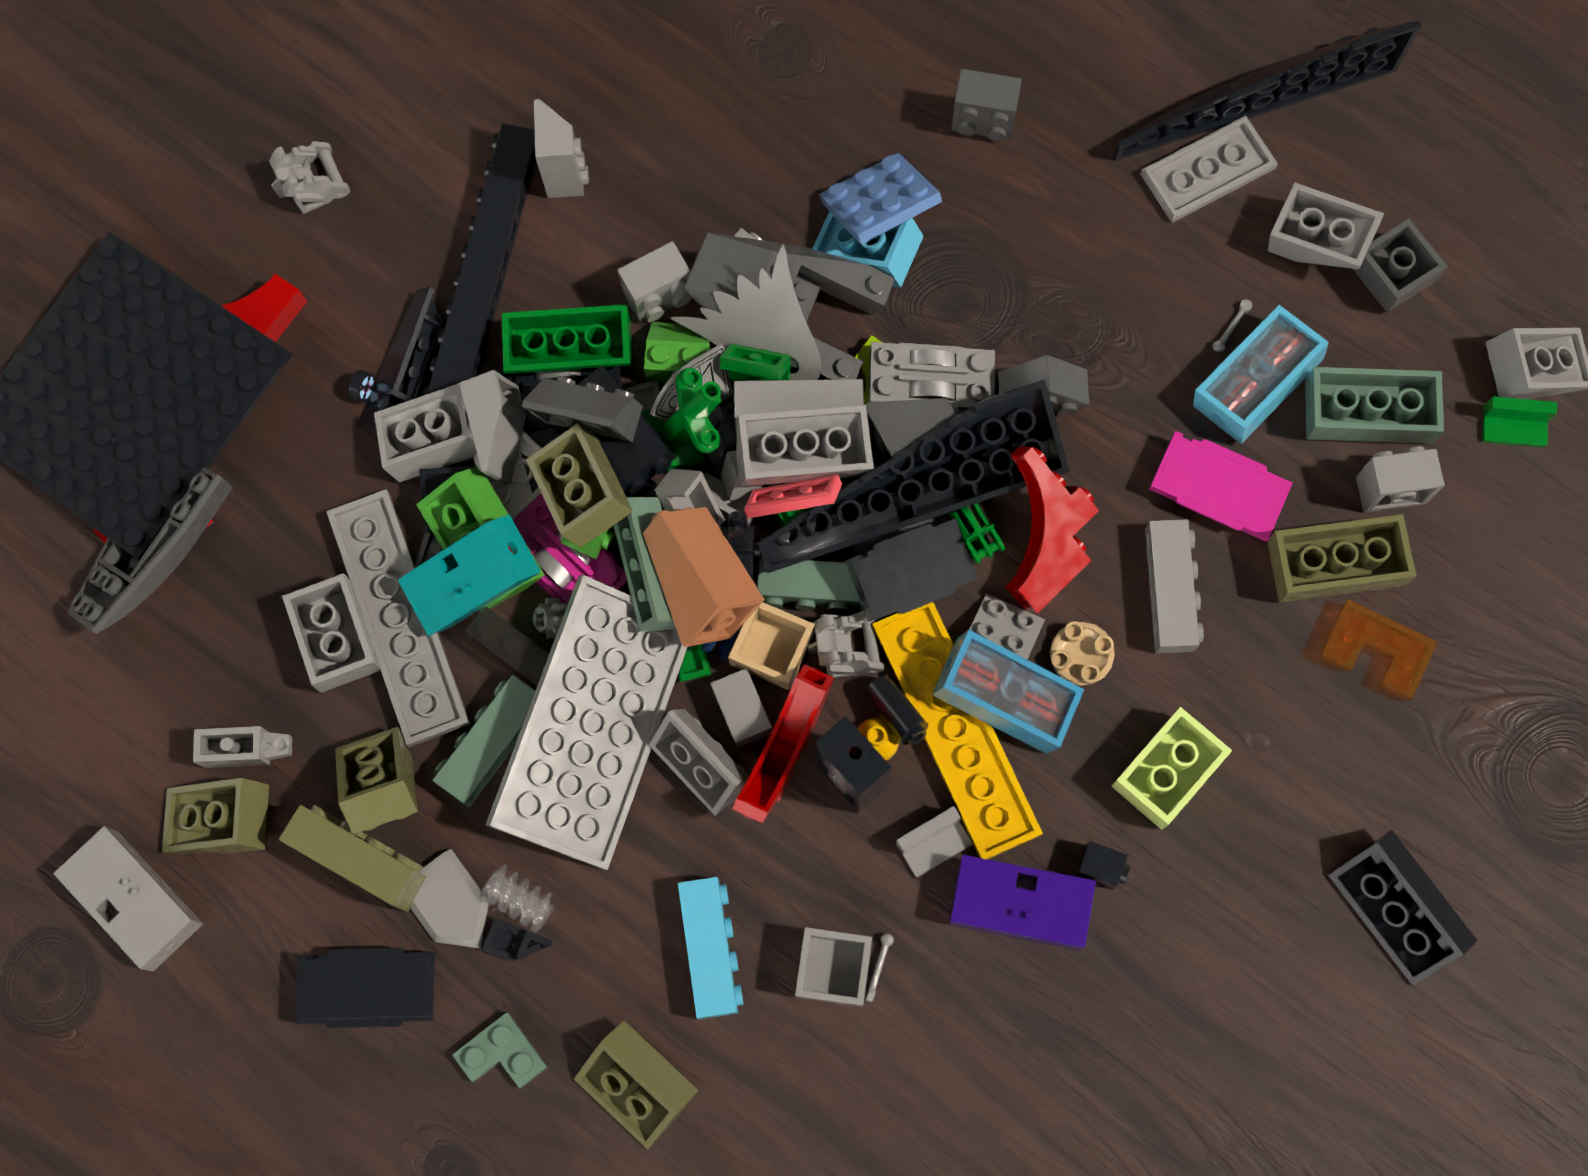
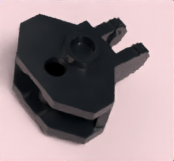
(742, 540)

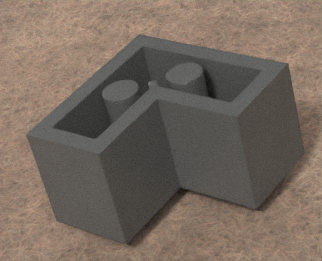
(1065, 382)

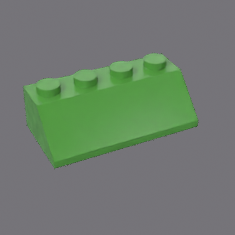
(463, 506)

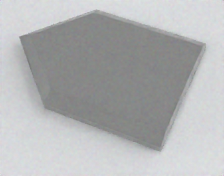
(451, 903)

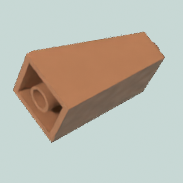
(700, 576)

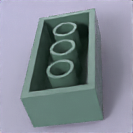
(1374, 405)

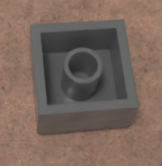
(986, 104)
(1400, 265)

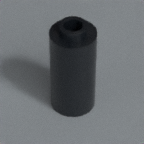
(896, 710)

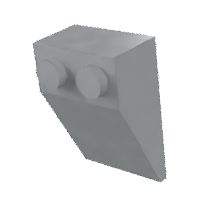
(1323, 229)
(1538, 362)

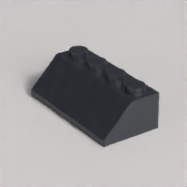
(1403, 908)

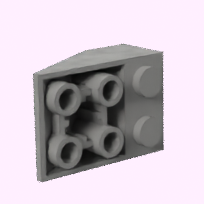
(494, 422)

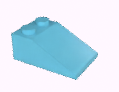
(888, 252)

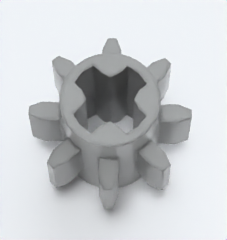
(548, 616)

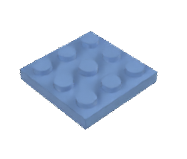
(880, 198)

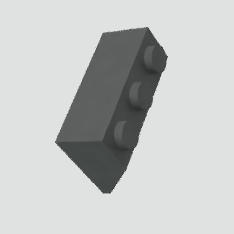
(590, 406)

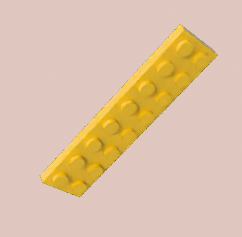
(961, 744)

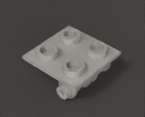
(1007, 625)

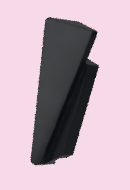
(408, 359)

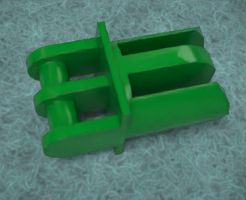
(977, 533)

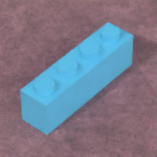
(708, 948)

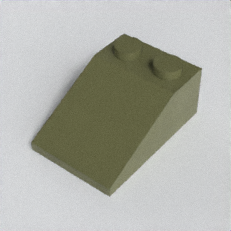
(216, 817)

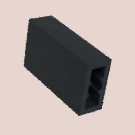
(635, 461)

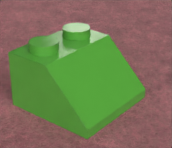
(671, 348)

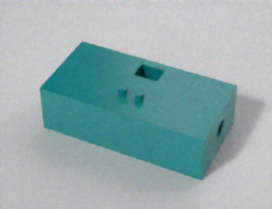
(469, 575)

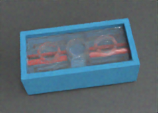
(1008, 692)

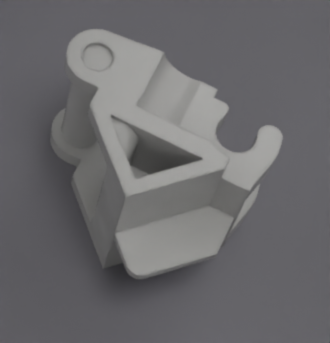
(296, 178)
(835, 645)

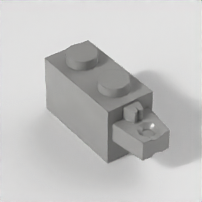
(239, 747)

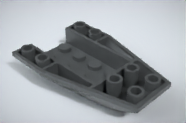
(123, 582)

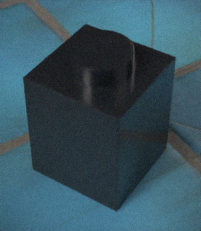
(1103, 865)

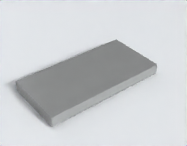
(1208, 169)

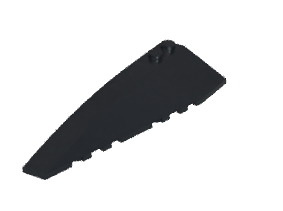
(1279, 86)
(934, 476)

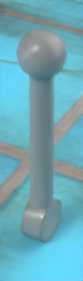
(1245, 307)
(886, 940)

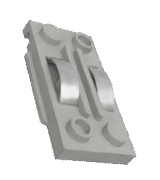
(930, 372)

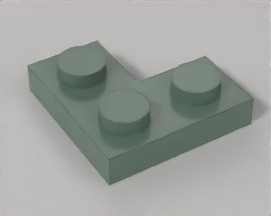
(505, 1044)

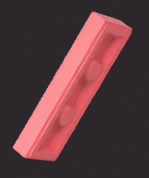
(793, 496)

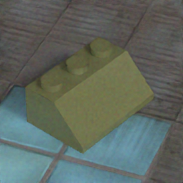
(635, 1084)

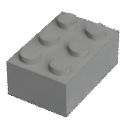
(331, 633)

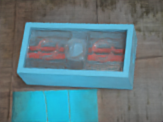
(1260, 374)

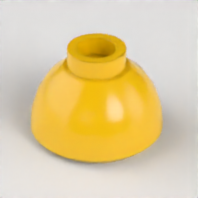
(879, 736)

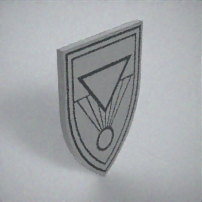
(709, 367)

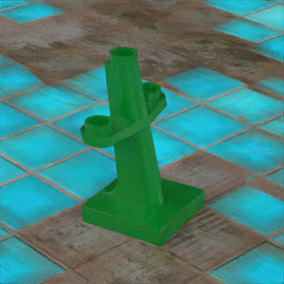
(689, 429)

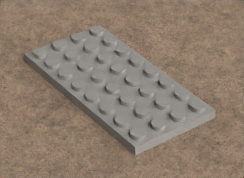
(588, 728)

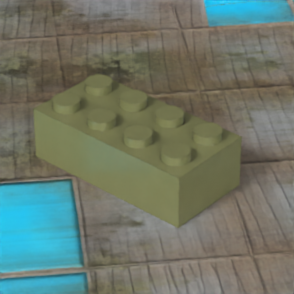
(1341, 558)
(348, 855)

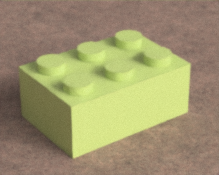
(1171, 768)

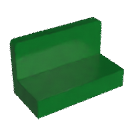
(755, 364)
(1517, 421)

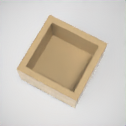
(772, 645)

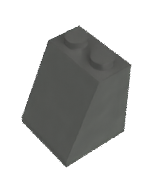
(902, 423)

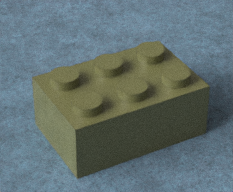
(579, 485)
(375, 781)

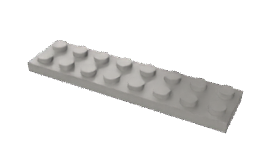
(409, 660)

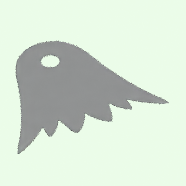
(762, 319)

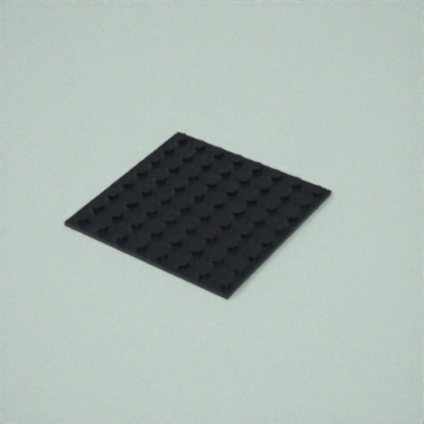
(129, 393)

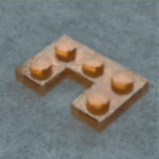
(1406, 648)

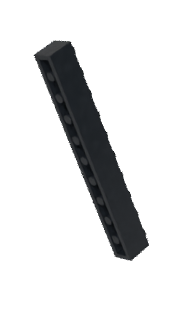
(485, 258)

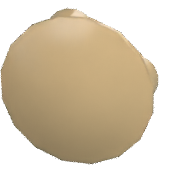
(1082, 653)

